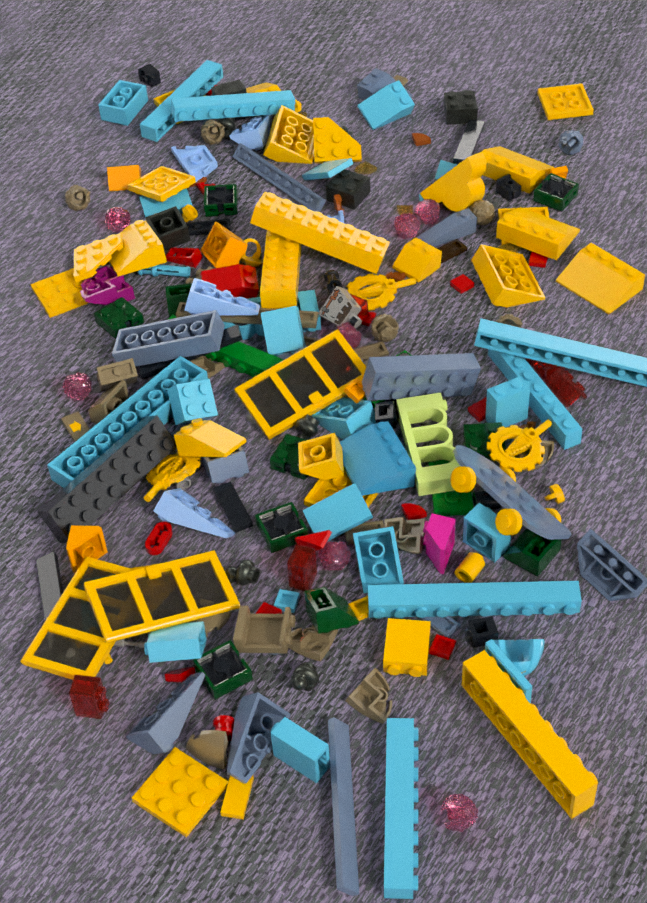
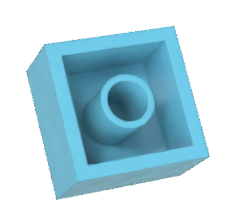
(192, 401)
(482, 534)

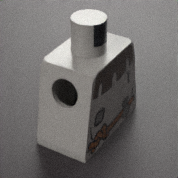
(341, 308)

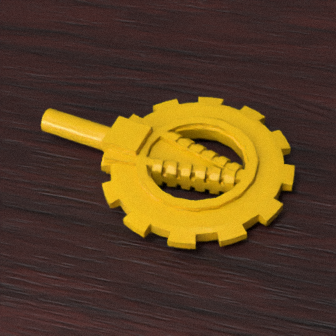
(380, 287)
(524, 440)
(169, 472)

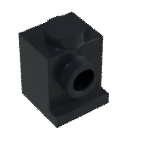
(149, 75)
(508, 187)
(386, 412)
(481, 631)

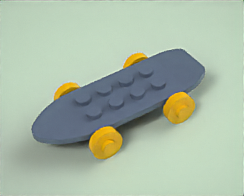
(502, 486)

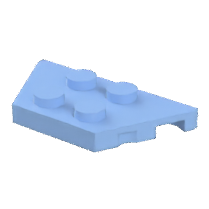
(195, 160)

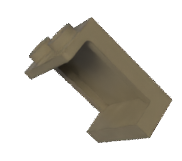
(115, 372)
(263, 631)

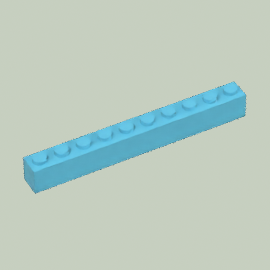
(562, 352)
(474, 599)

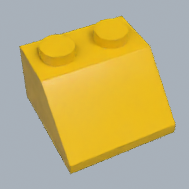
(418, 259)
(321, 457)

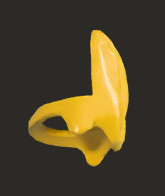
(254, 260)

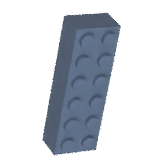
(170, 339)
(420, 375)

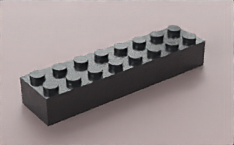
(108, 477)

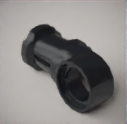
(328, 278)

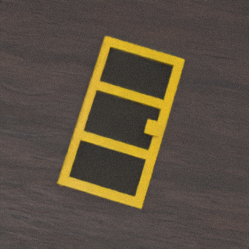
(301, 384)
(160, 596)
(70, 636)

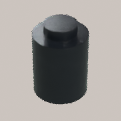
(485, 499)

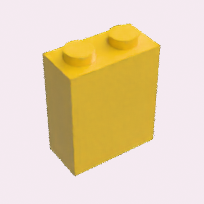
(406, 647)

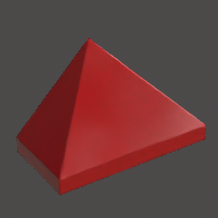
(315, 541)

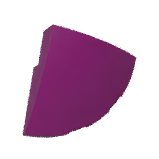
(106, 287)

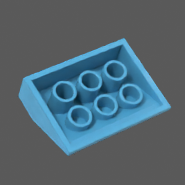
(377, 460)

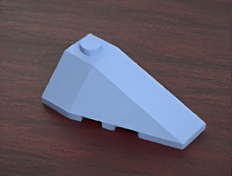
(254, 133)
(205, 298)
(182, 509)

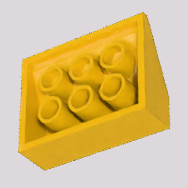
(290, 138)
(523, 170)
(535, 232)
(139, 250)
(506, 277)
(601, 278)

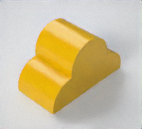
(460, 185)

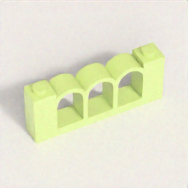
(417, 410)

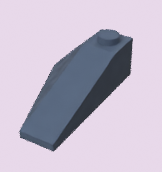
(450, 228)
(164, 726)
(252, 734)

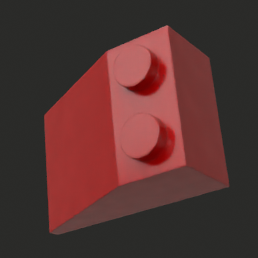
(238, 279)

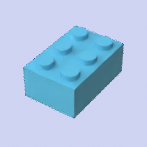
(123, 102)

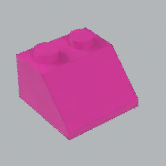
(439, 540)

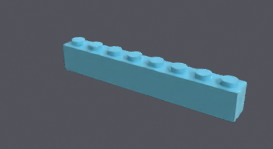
(197, 85)
(230, 105)
(541, 398)
(400, 810)

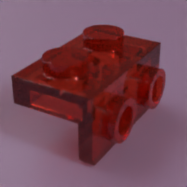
(564, 388)

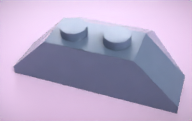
(608, 569)

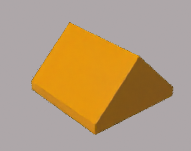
(121, 176)
(85, 542)

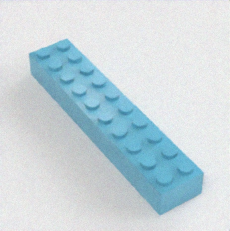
(147, 401)

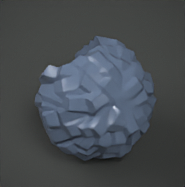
(571, 142)

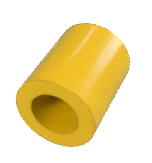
(470, 567)

